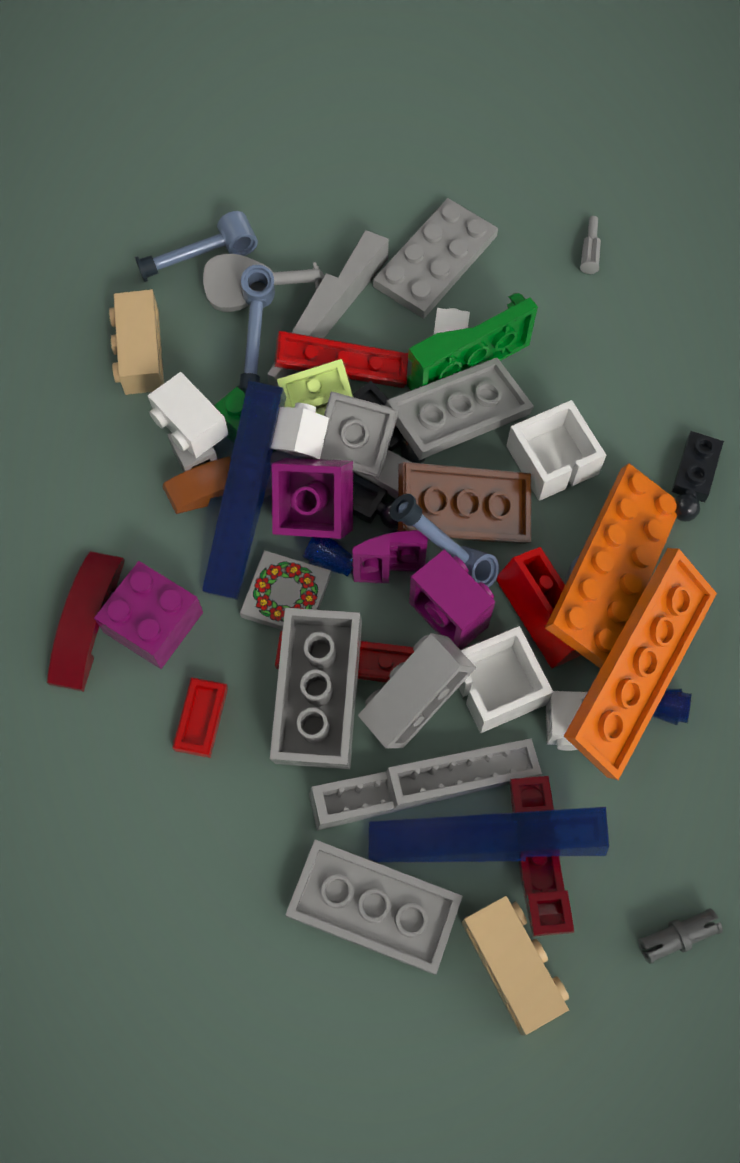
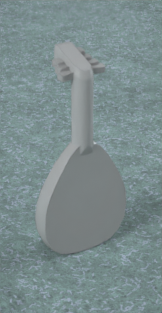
(223, 280)

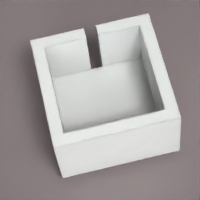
(555, 449)
(505, 680)

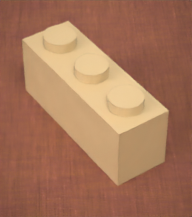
(137, 342)
(516, 965)

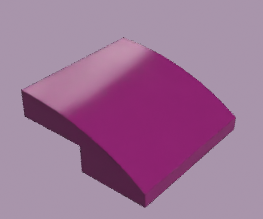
(389, 553)

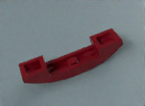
(77, 628)
(541, 875)

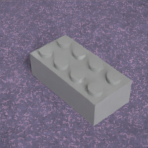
(316, 688)

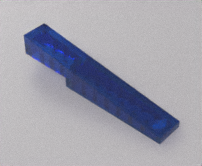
(244, 490)
(491, 836)

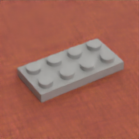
(435, 258)
(459, 408)
(374, 906)

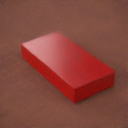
(200, 717)

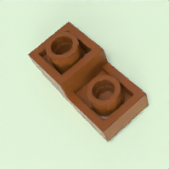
(196, 486)

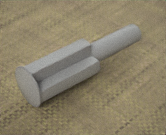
(591, 248)

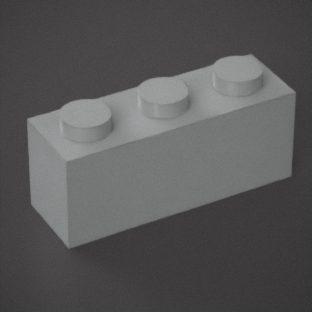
(416, 690)

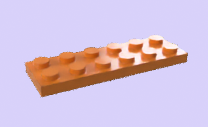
(614, 565)
(641, 664)

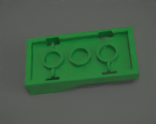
(465, 348)

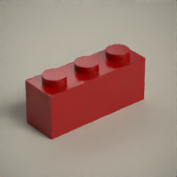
(533, 592)

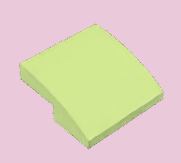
(315, 385)

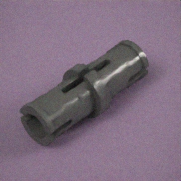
(680, 935)

